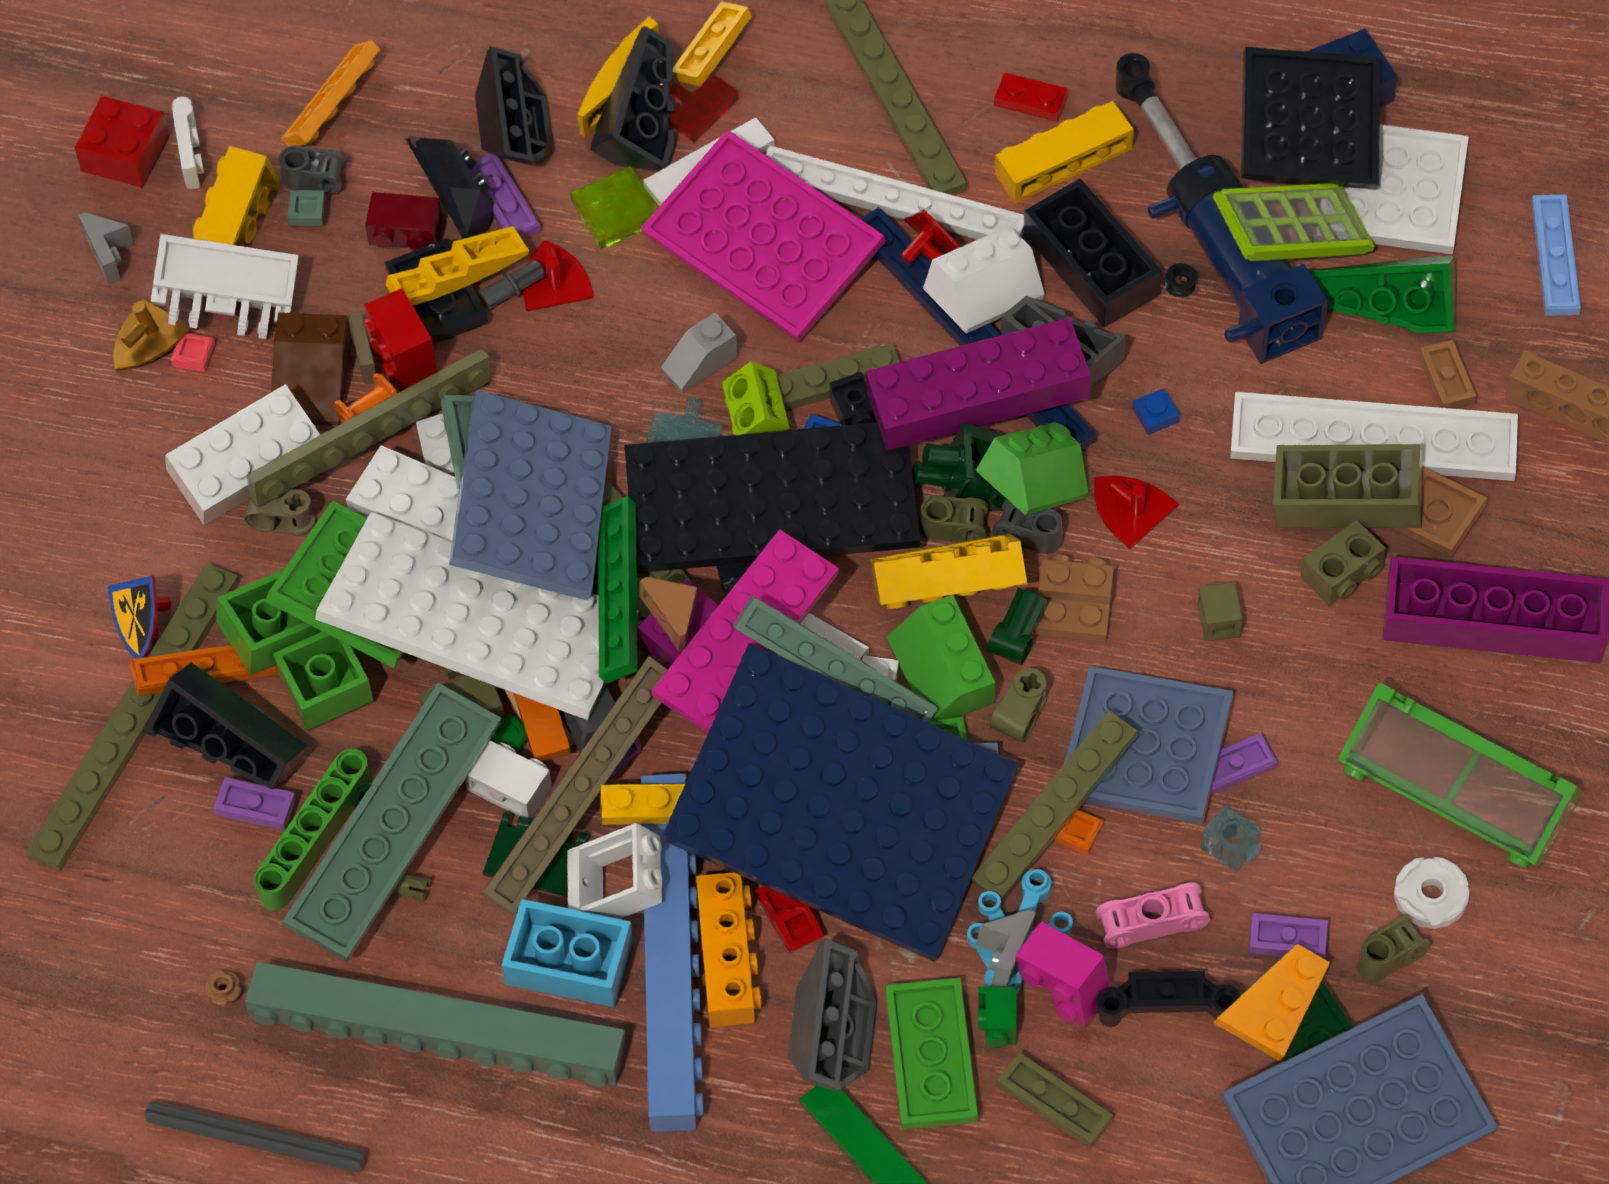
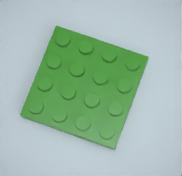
(312, 572)

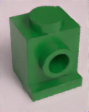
(997, 1015)

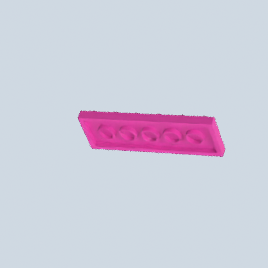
(782, 576)

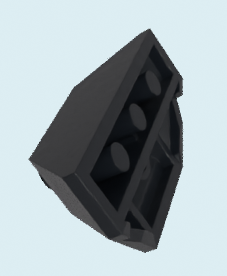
(512, 110)
(455, 182)

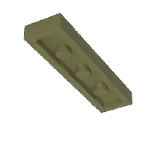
(812, 382)

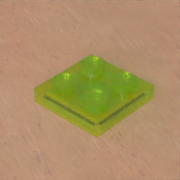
(614, 206)

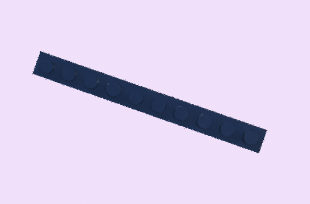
(913, 277)

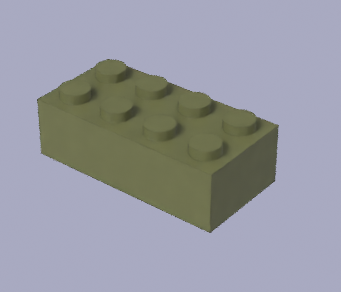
(1348, 483)

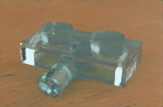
(680, 427)

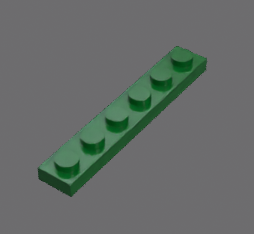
(617, 590)

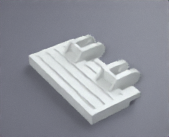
(224, 276)

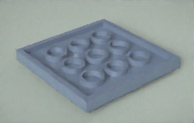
(1177, 744)

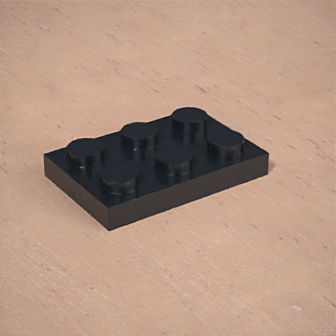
(446, 314)

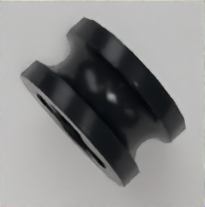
(1180, 289)

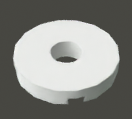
(1424, 910)

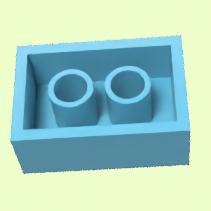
(567, 953)

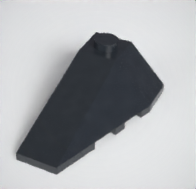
(637, 114)

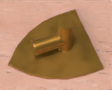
(146, 336)

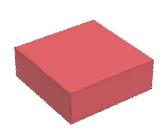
(193, 352)

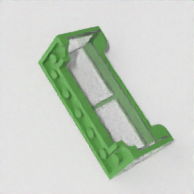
(1459, 776)

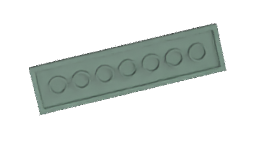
(391, 822)

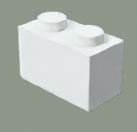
(509, 780)

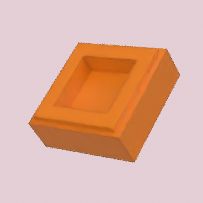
(1080, 832)

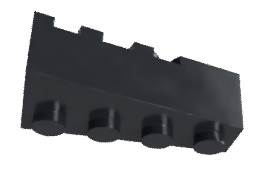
(224, 727)

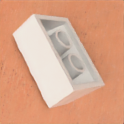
(984, 279)

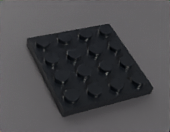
(1310, 118)

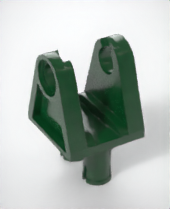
(955, 467)

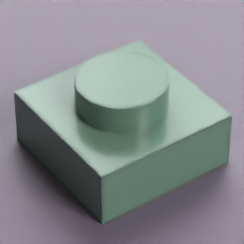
(306, 208)

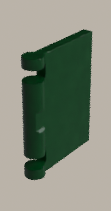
(555, 876)

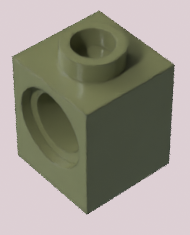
(1219, 611)

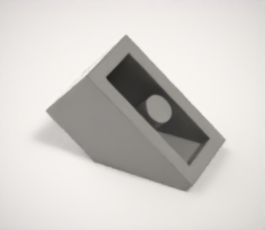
(700, 353)

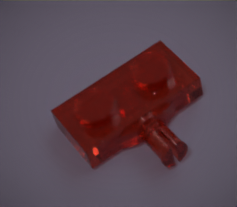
(701, 107)

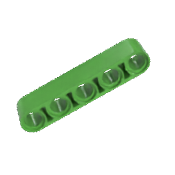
(307, 844)

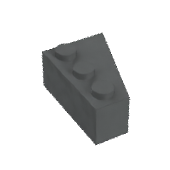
(1099, 348)

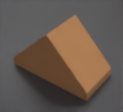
(671, 606)

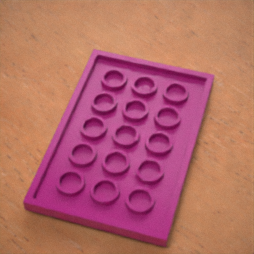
(763, 235)

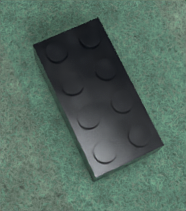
(1092, 252)

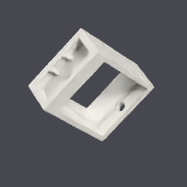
(587, 862)

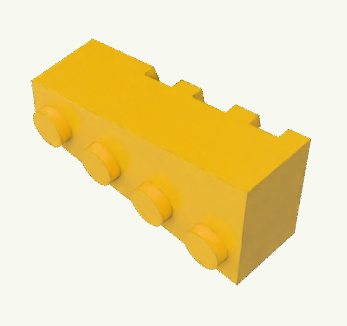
(237, 198)
(948, 570)

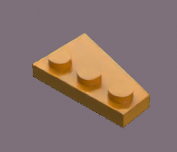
(1276, 1003)

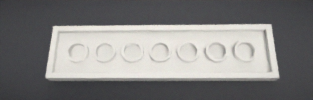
(1450, 439)

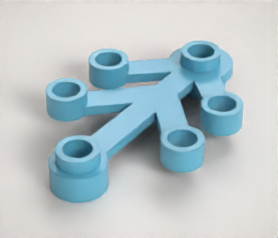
(1032, 895)

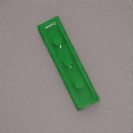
(858, 1137)

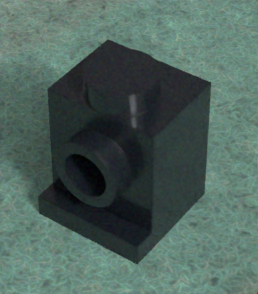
(851, 400)

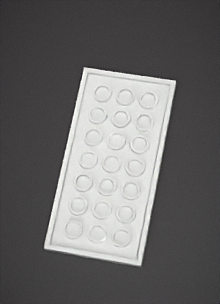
(490, 628)

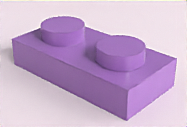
(254, 804)
(1279, 934)

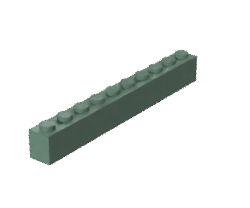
(436, 1024)

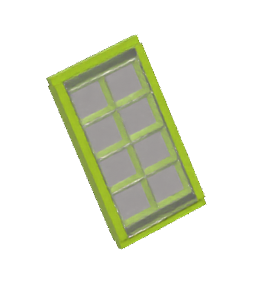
(1293, 222)

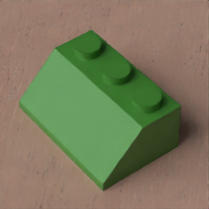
(1036, 468)
(942, 659)

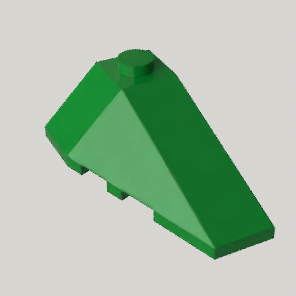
(1401, 293)

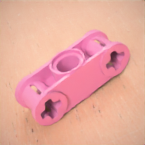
(1169, 903)

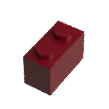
(403, 220)

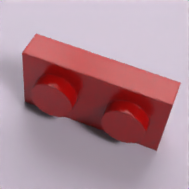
(1031, 97)

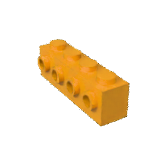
(725, 949)

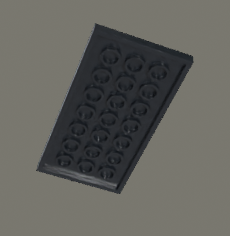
(732, 493)

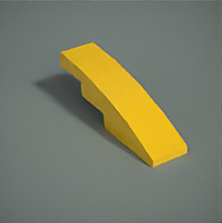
(606, 79)
(462, 266)

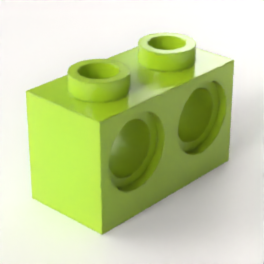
(755, 400)

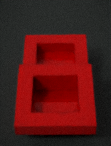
(790, 918)

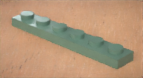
(823, 657)

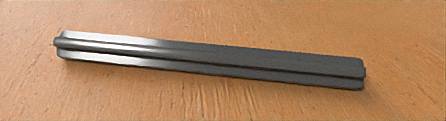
(255, 1136)

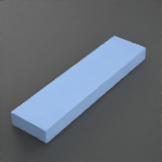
(1555, 255)

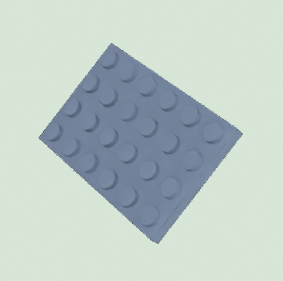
(531, 495)
(1362, 1104)

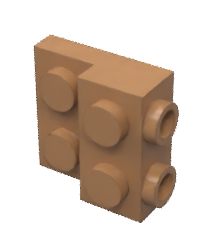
(1076, 598)

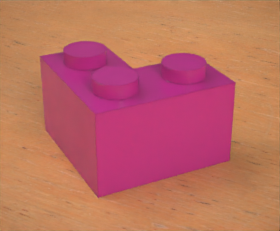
(1066, 969)

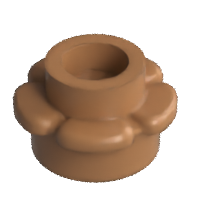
(223, 997)

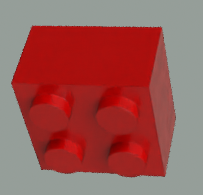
(121, 141)
(399, 340)

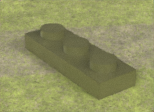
(1054, 1100)

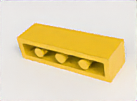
(1063, 151)

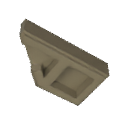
(362, 347)

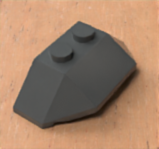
(832, 1018)

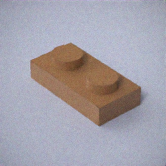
(1447, 375)

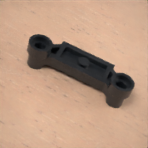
(1164, 993)

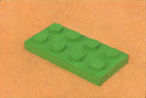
(931, 1054)

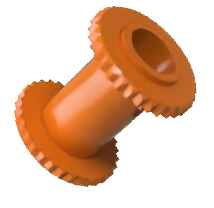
(381, 392)

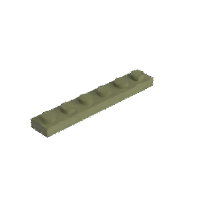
(1055, 806)

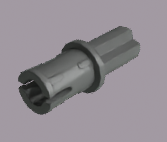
(511, 284)

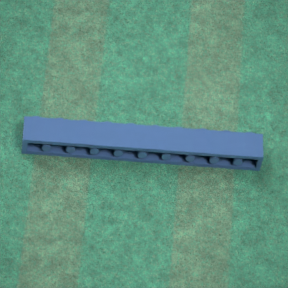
(670, 989)

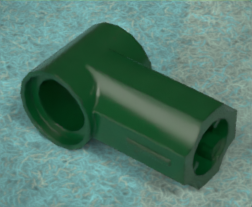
(1014, 635)

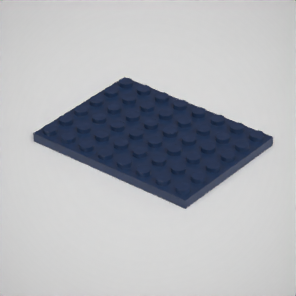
(840, 802)

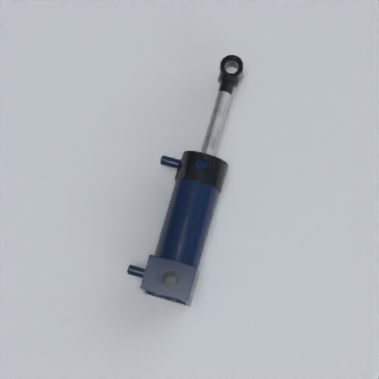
(1276, 302)

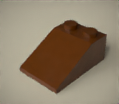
(312, 361)

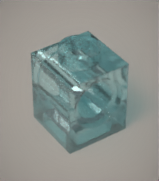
(1228, 825)

